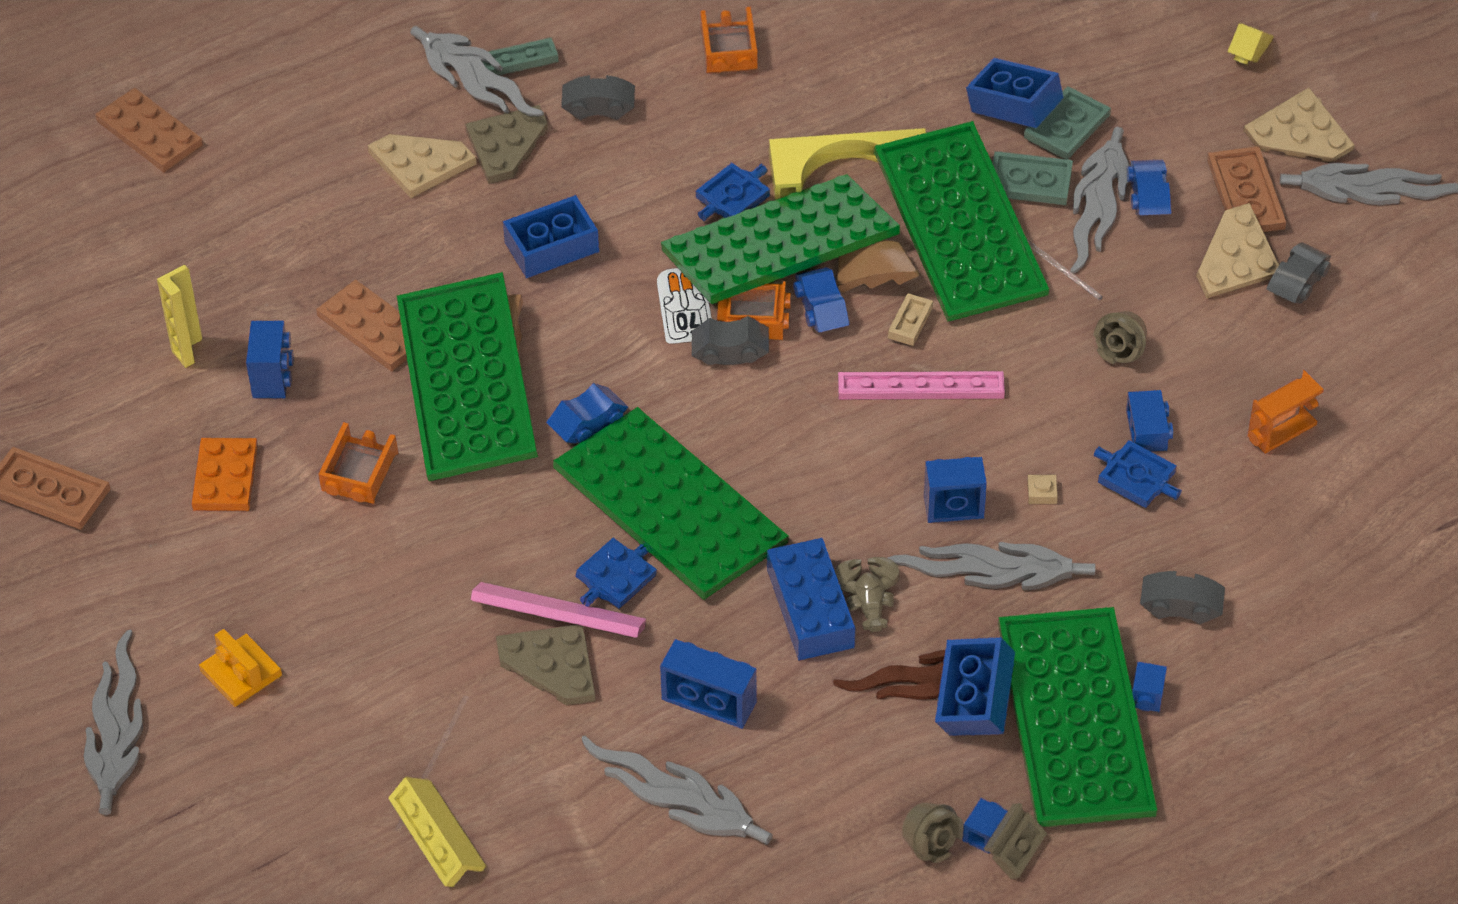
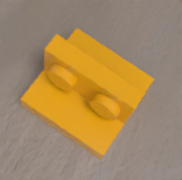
(239, 667)

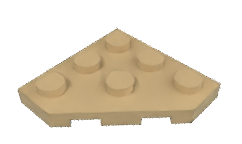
(1300, 129)
(420, 162)
(1236, 254)

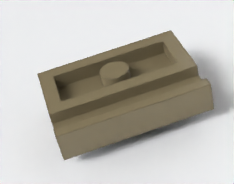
(1015, 841)

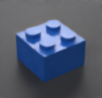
(269, 359)
(955, 489)

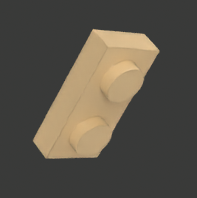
(910, 319)

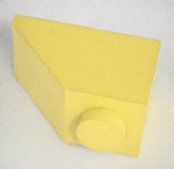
(1249, 44)

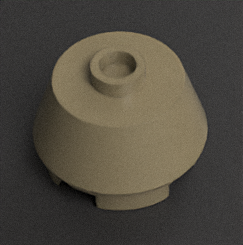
(1120, 337)
(932, 831)

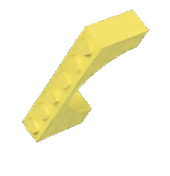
(797, 157)

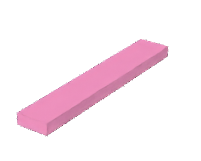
(921, 385)
(558, 609)

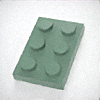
(1069, 124)
(1034, 177)

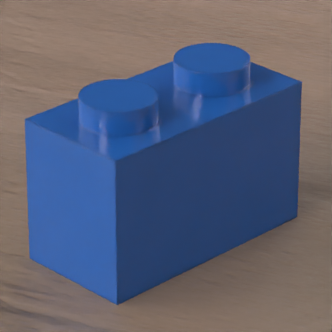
(1148, 420)

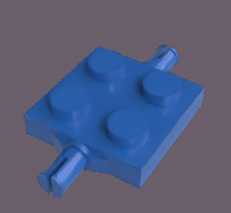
(732, 191)
(1137, 473)
(615, 573)

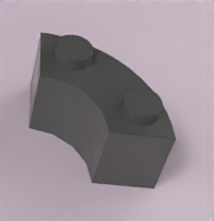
(598, 96)
(1298, 275)
(730, 341)
(1182, 596)

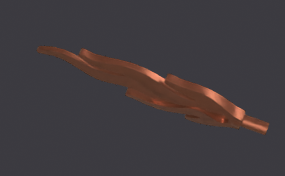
(927, 679)

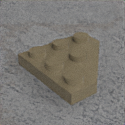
(505, 142)
(551, 661)

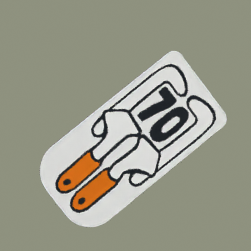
(681, 306)

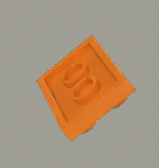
(224, 474)

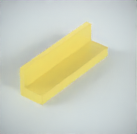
(180, 313)
(435, 830)

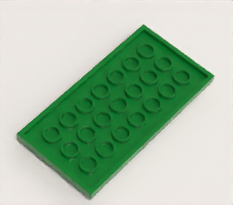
(961, 221)
(779, 238)
(466, 377)
(670, 502)
(1077, 718)

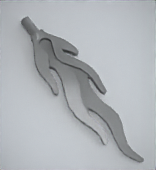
(453, 51)
(1377, 187)
(1100, 200)
(1034, 567)
(113, 763)
(691, 793)

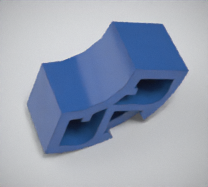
(1149, 187)
(821, 299)
(586, 414)

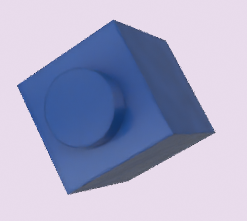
(1149, 686)
(982, 823)

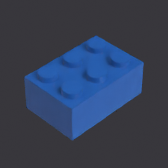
(1014, 92)
(551, 236)
(708, 683)
(975, 686)

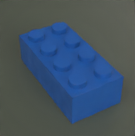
(810, 599)

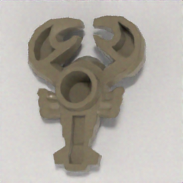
(869, 588)

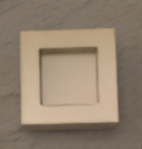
(1042, 489)

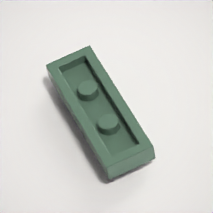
(524, 56)

